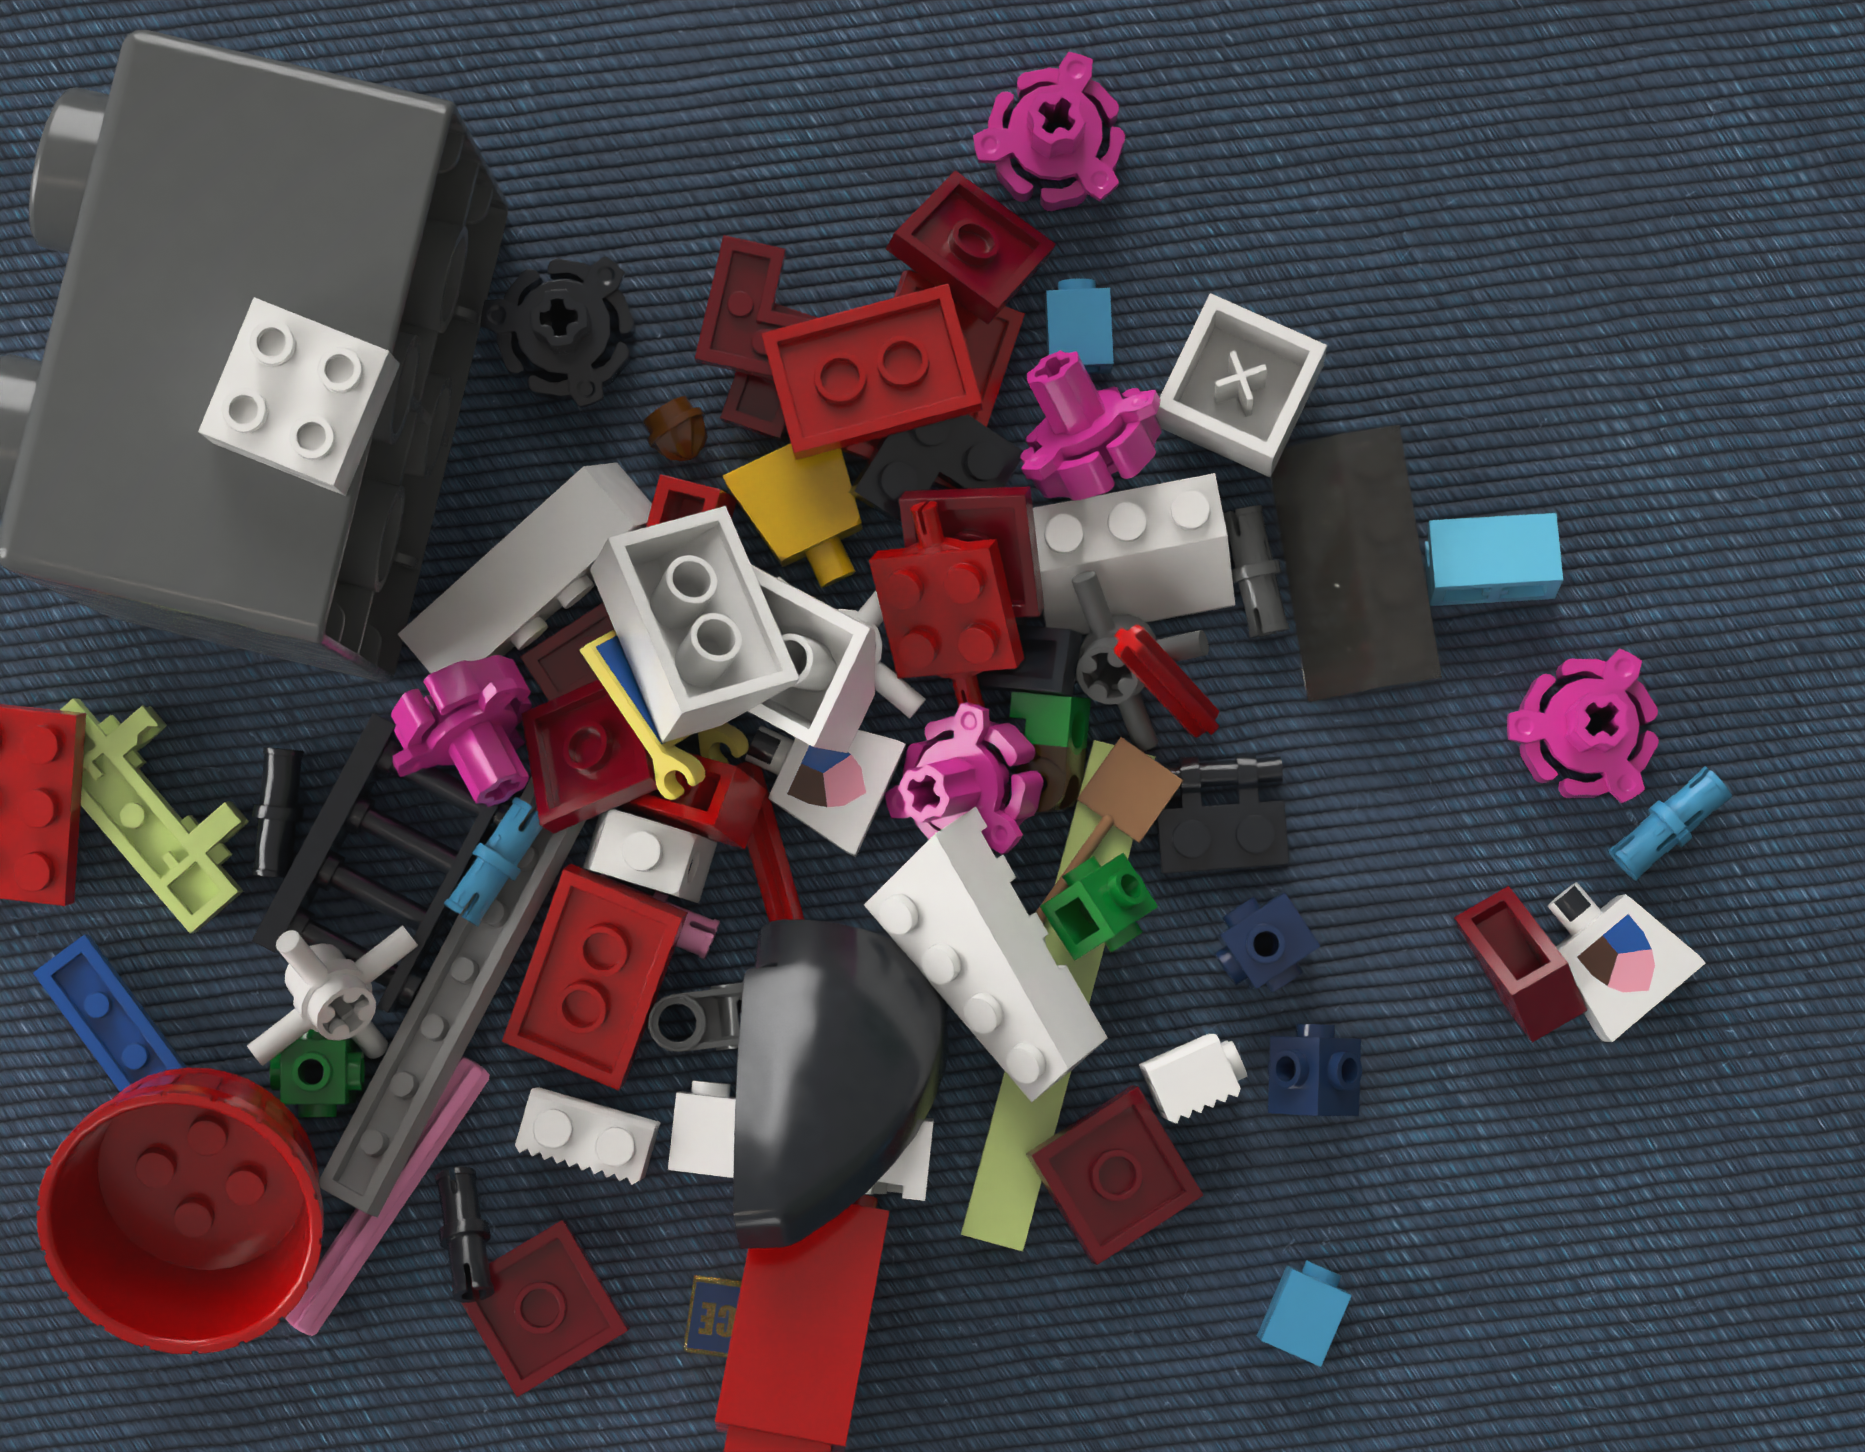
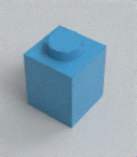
(1081, 322)
(1305, 1312)

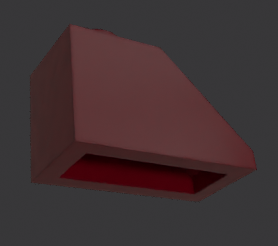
(1521, 964)

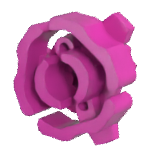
(1049, 97)
(1086, 430)
(1622, 706)
(468, 725)
(963, 773)

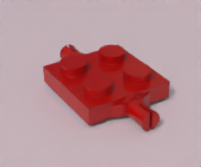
(946, 607)

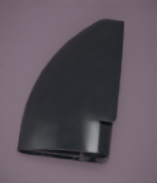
(830, 1074)

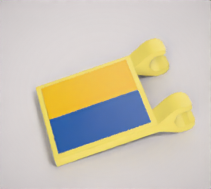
(614, 672)

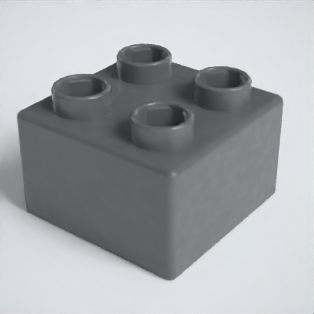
(176, 209)

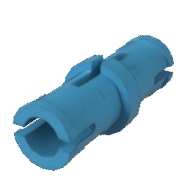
(1670, 823)
(495, 862)

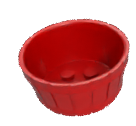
(184, 1212)

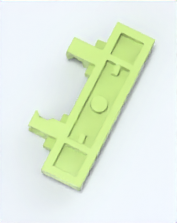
(169, 852)

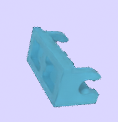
(1493, 559)

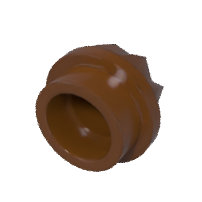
(677, 430)

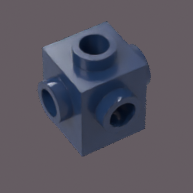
(1289, 939)
(1314, 1073)

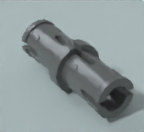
(1255, 571)

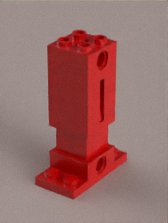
(802, 1337)

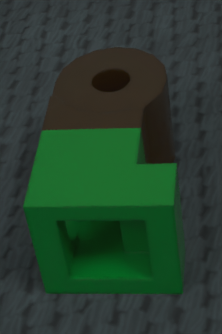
(1059, 735)

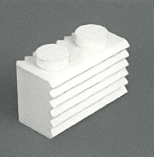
(1193, 1076)
(587, 1135)

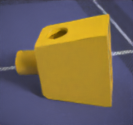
(800, 508)

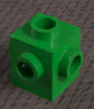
(1099, 906)
(341, 1079)

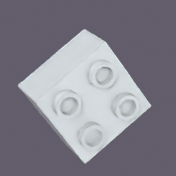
(1240, 385)
(299, 396)

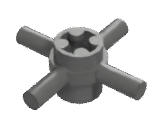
(1105, 675)

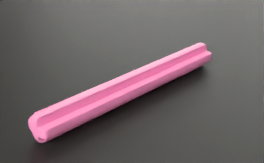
(365, 1231)

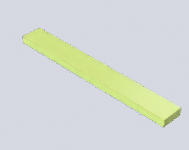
(1006, 1179)

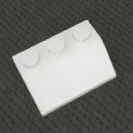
(1152, 547)
(692, 622)
(833, 663)

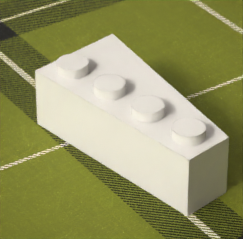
(529, 572)
(988, 956)
(705, 1142)

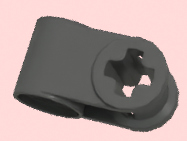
(715, 1015)

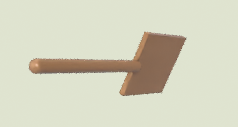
(1127, 793)

